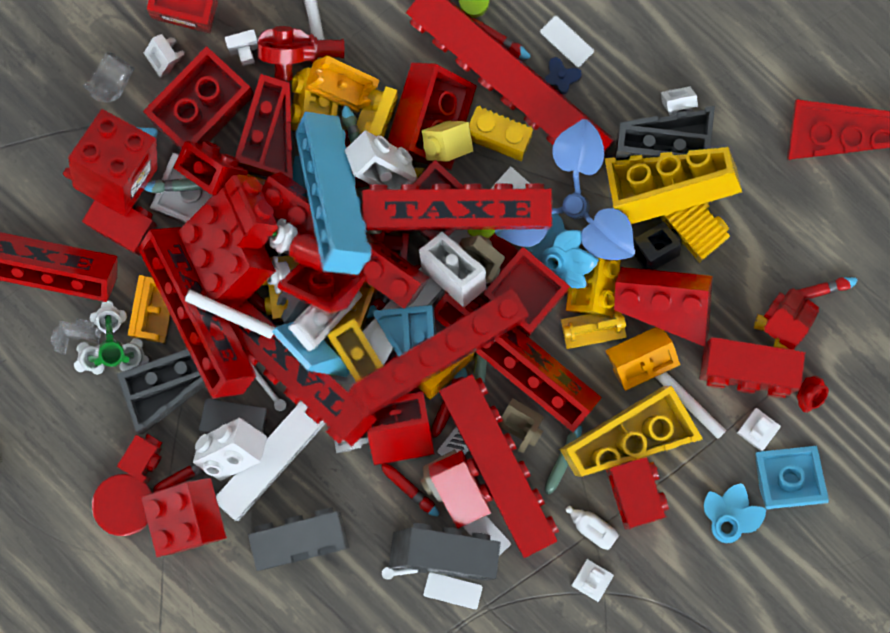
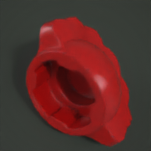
(812, 393)

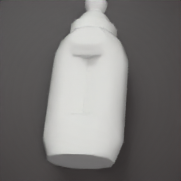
(593, 527)

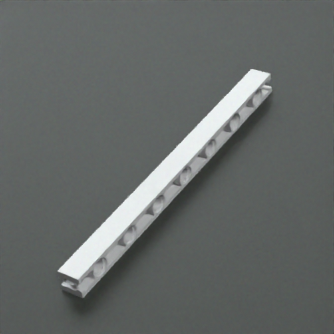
(298, 427)

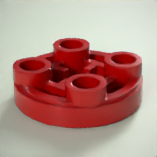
(119, 505)

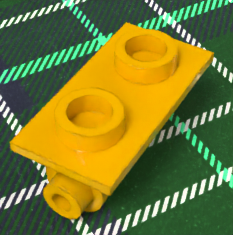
(593, 329)

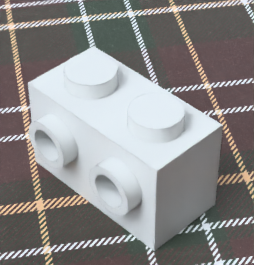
(380, 162)
(453, 269)
(229, 449)

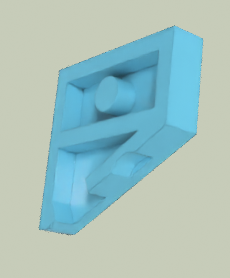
(407, 326)

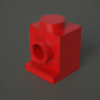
(141, 457)

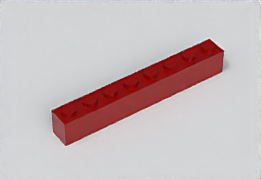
(498, 68)

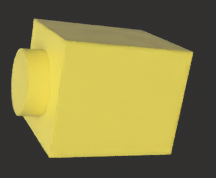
(447, 141)

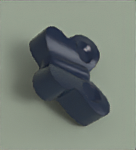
(561, 76)

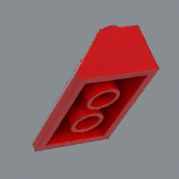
(428, 99)

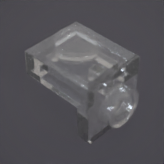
(109, 78)
(80, 330)

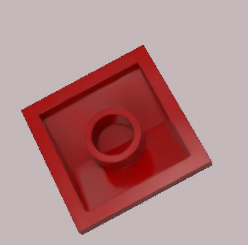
(323, 290)

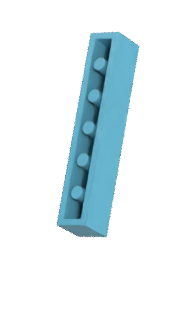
(332, 194)

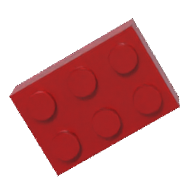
(199, 100)
(224, 270)
(752, 367)

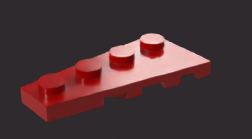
(836, 129)

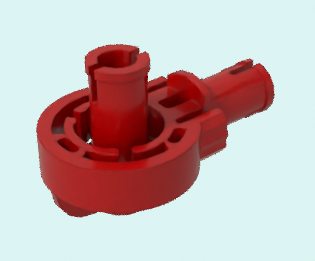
(291, 46)

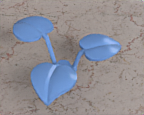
(611, 231)

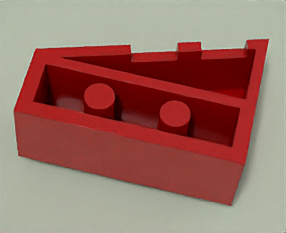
(266, 137)
(667, 301)

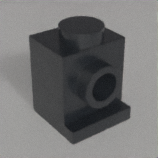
(657, 237)

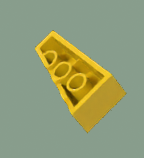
(671, 182)
(642, 429)

